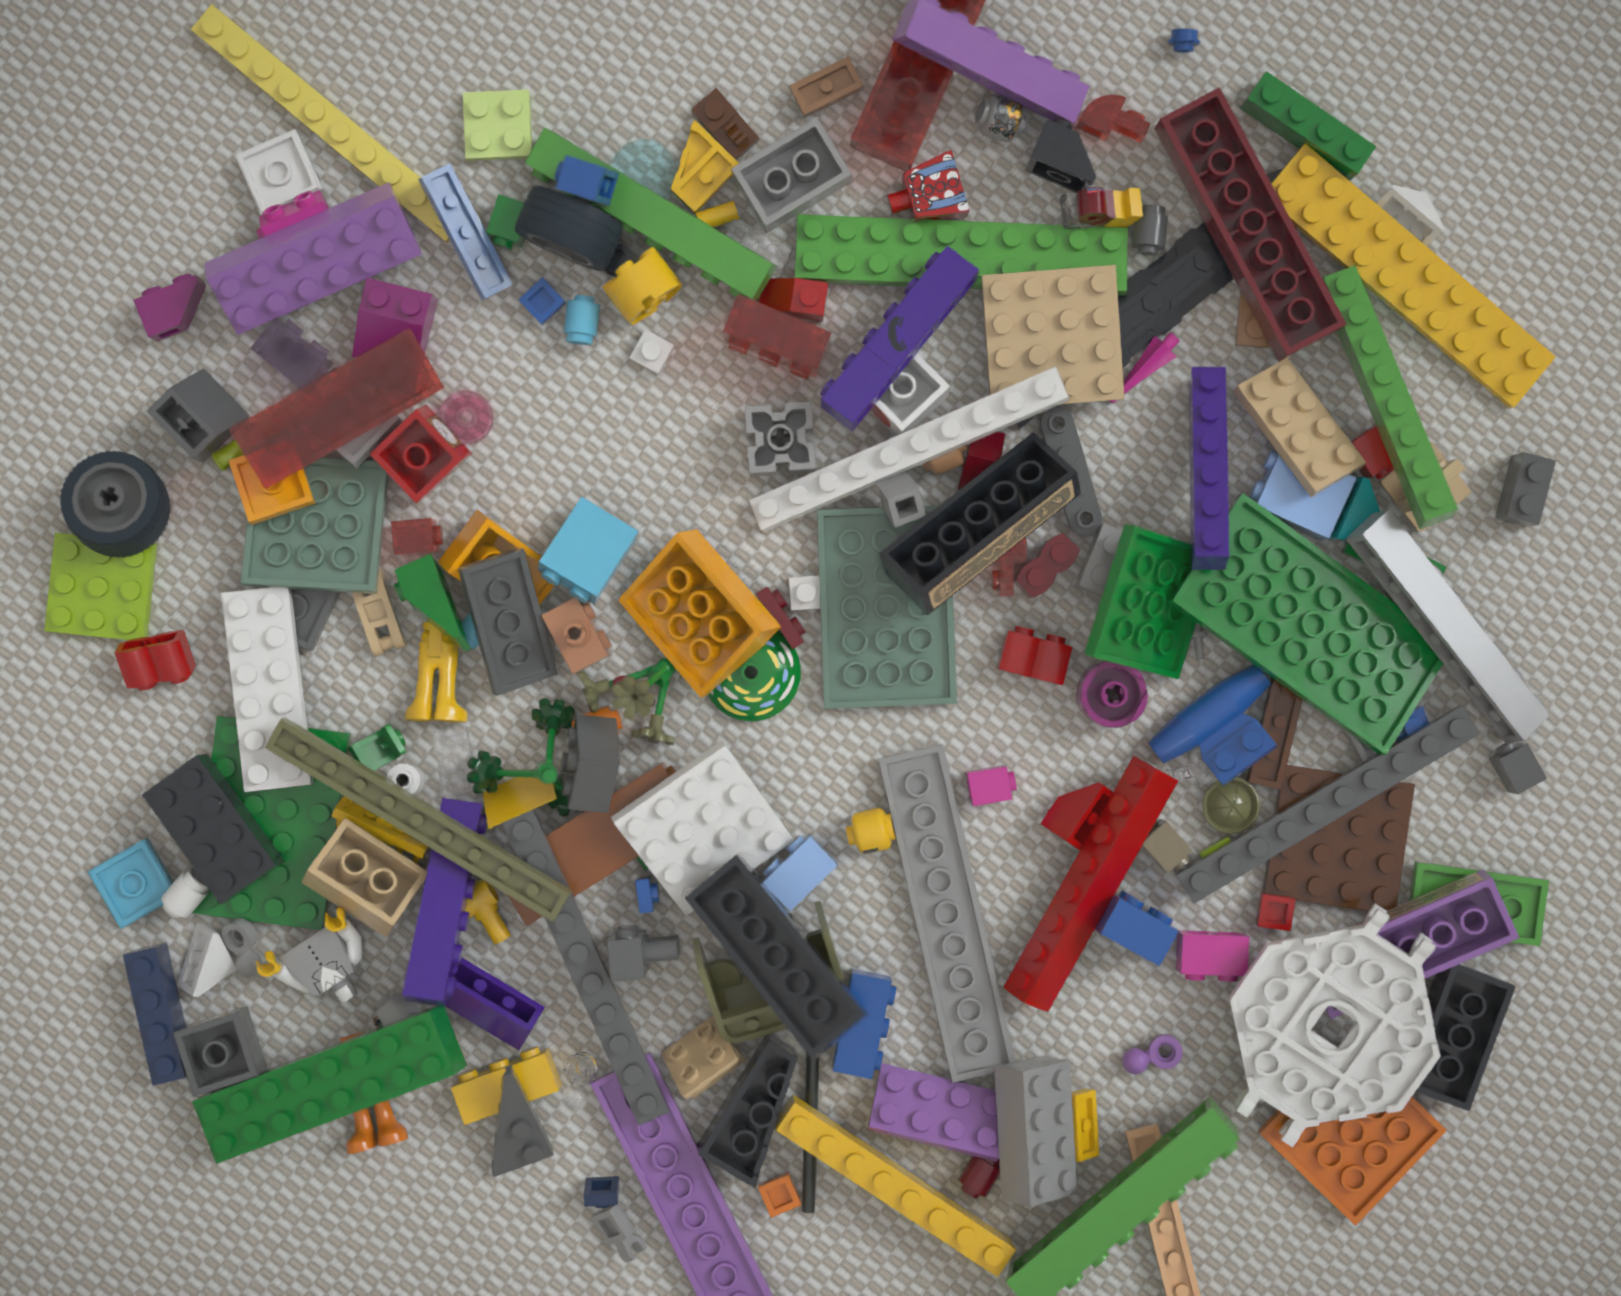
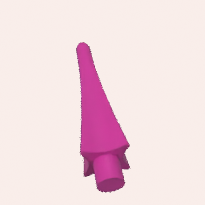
(1154, 357)

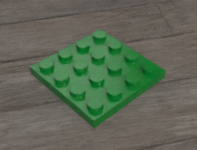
(1134, 616)

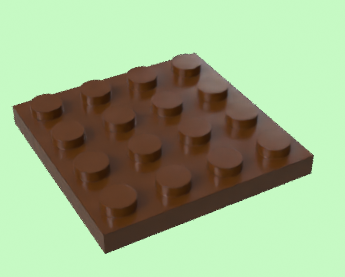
(1350, 859)

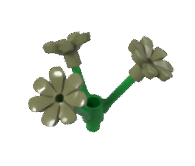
(636, 697)

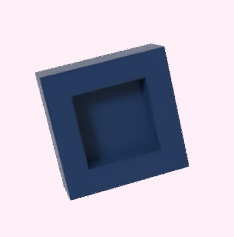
(601, 1191)

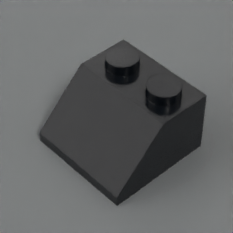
(1061, 157)

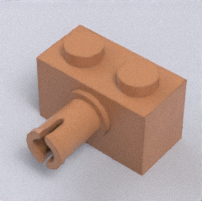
(577, 635)

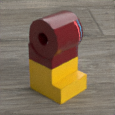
(1109, 207)

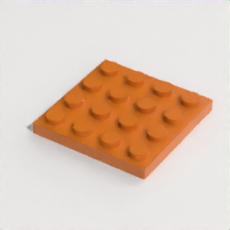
(1358, 1158)

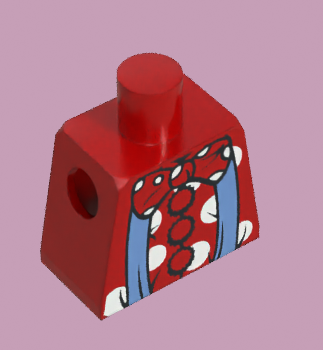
(932, 191)

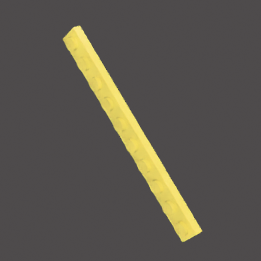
(316, 113)

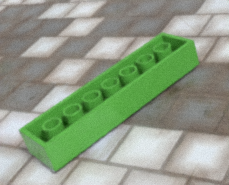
(1125, 1202)

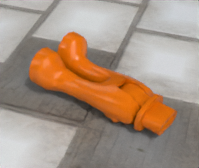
(365, 1134)

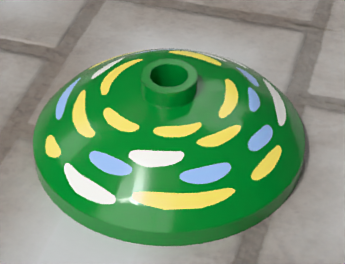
(766, 693)

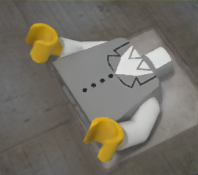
(320, 960)

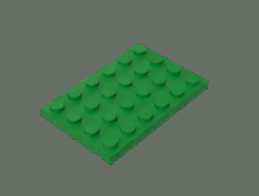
(296, 823)

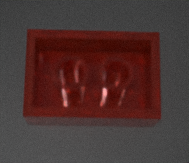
(776, 337)

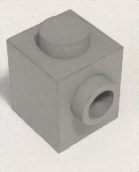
(901, 499)

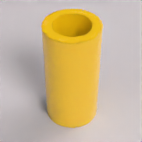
(719, 214)

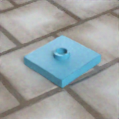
(132, 882)

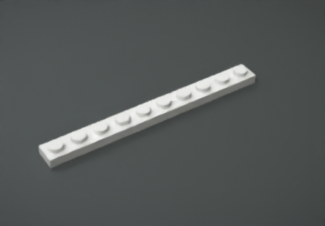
(910, 449)

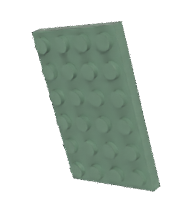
(873, 635)

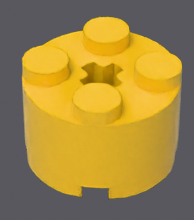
(642, 286)

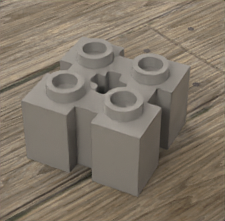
(764, 426)

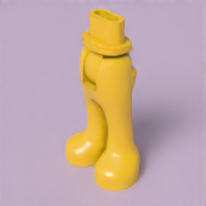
(435, 653)

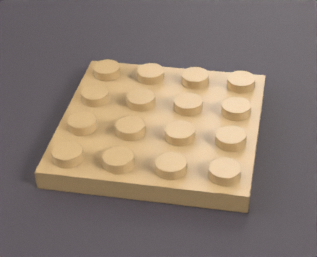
(1058, 322)

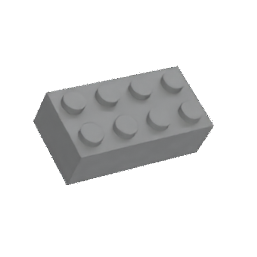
(1035, 1131)

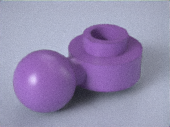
(1136, 1060)

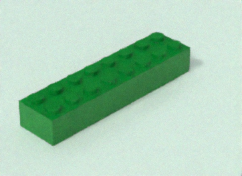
(330, 1083)

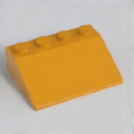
(698, 611)

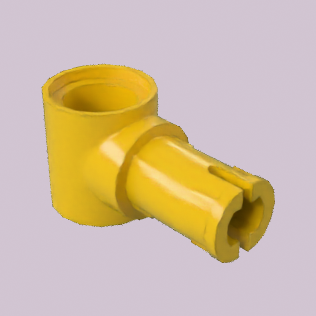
(484, 908)

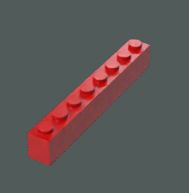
(1090, 884)

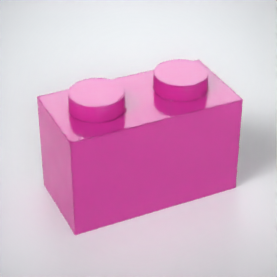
(1212, 954)

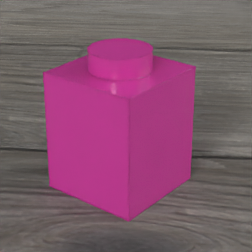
(990, 785)

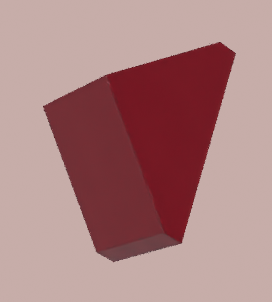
(980, 456)

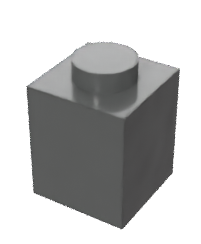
(1517, 767)

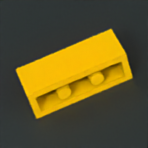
(480, 1093)

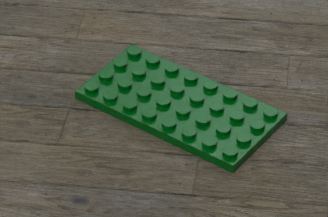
(1312, 626)

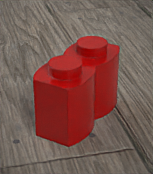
(1034, 656)
(155, 660)

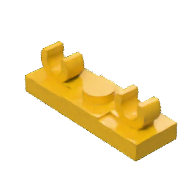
(378, 828)

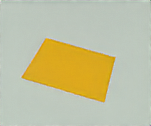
(516, 798)

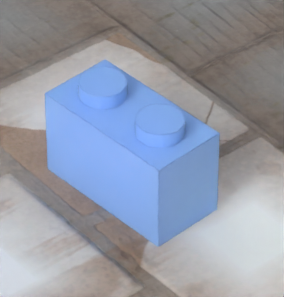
(799, 872)

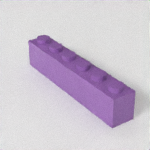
(990, 61)

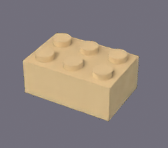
(365, 877)

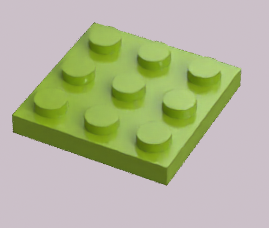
(99, 592)

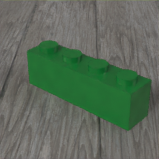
(1304, 122)

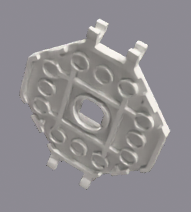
(1379, 1057)

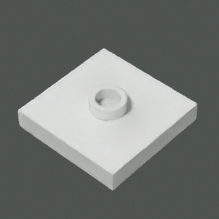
(278, 170)

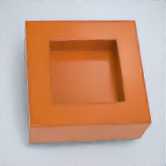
(779, 1194)

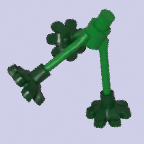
(488, 770)

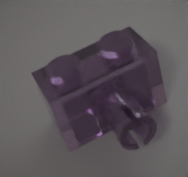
(292, 354)

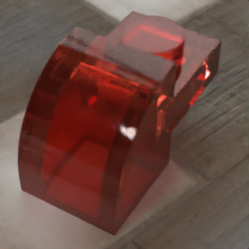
(1106, 115)
(1003, 577)

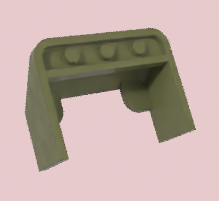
(734, 1000)

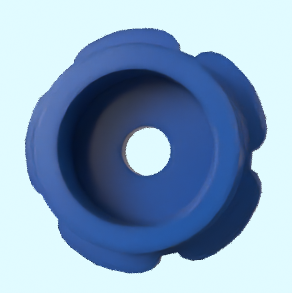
(1184, 40)

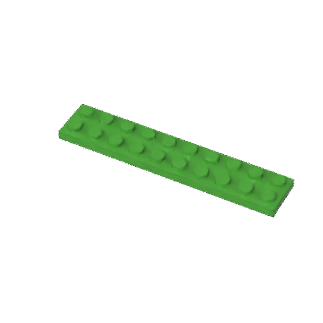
(898, 248)

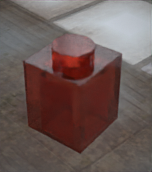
(416, 536)

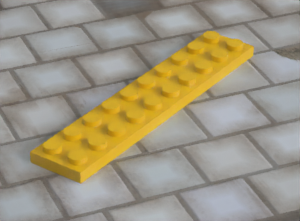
(1410, 277)

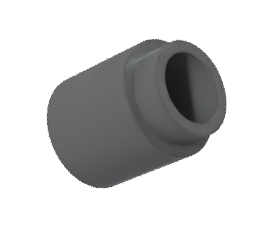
(1150, 230)

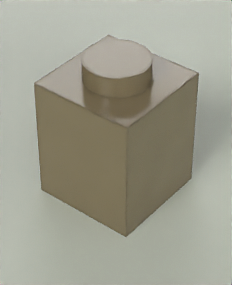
(1166, 847)

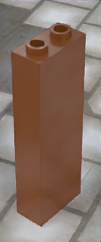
(591, 843)

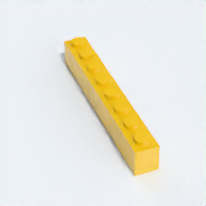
(895, 1185)

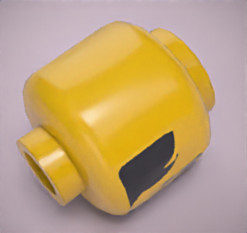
(871, 831)

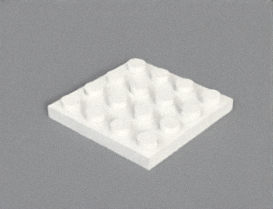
(700, 823)

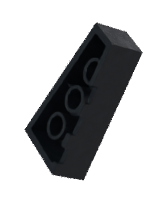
(745, 1121)

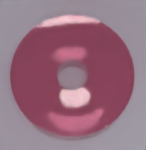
(481, 412)

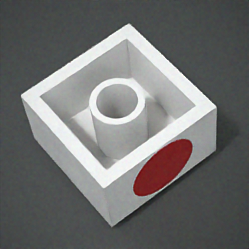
(911, 397)

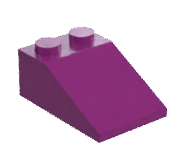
(389, 309)

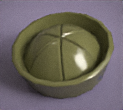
(1231, 807)

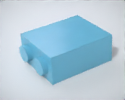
(587, 551)

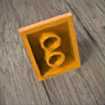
(484, 539)

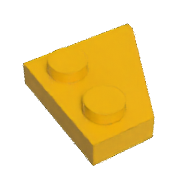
(702, 169)

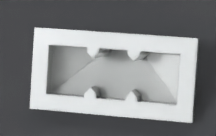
(1413, 211)
(205, 962)

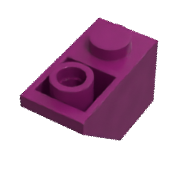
(170, 308)

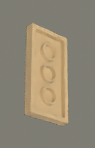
(1299, 427)

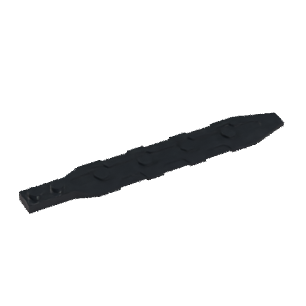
(1169, 290)

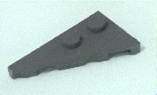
(519, 1133)

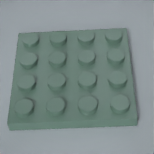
(327, 543)

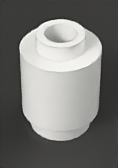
(415, 776)
(184, 894)

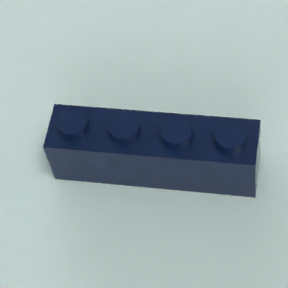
(156, 1010)

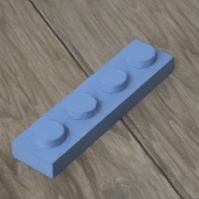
(465, 231)

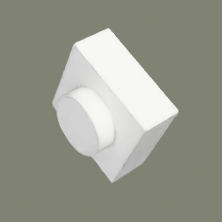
(652, 352)
(804, 592)

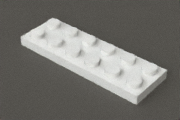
(264, 681)

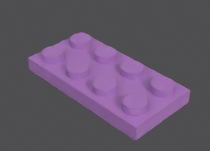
(935, 1112)

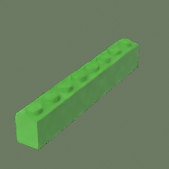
(663, 222)
(1390, 402)

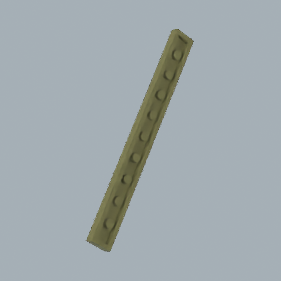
(418, 819)

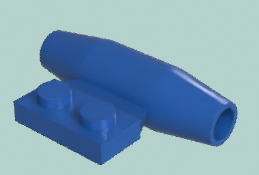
(1217, 723)

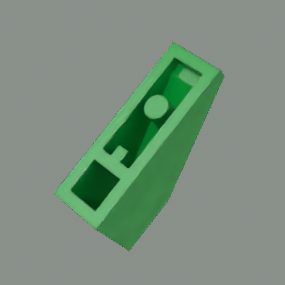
(428, 593)

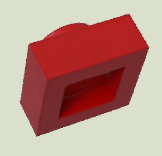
(1275, 911)

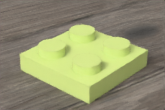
(497, 125)

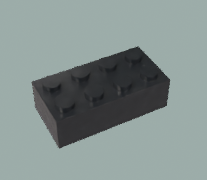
(213, 828)
(1466, 1020)

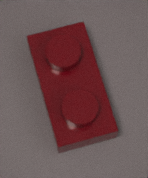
(790, 628)

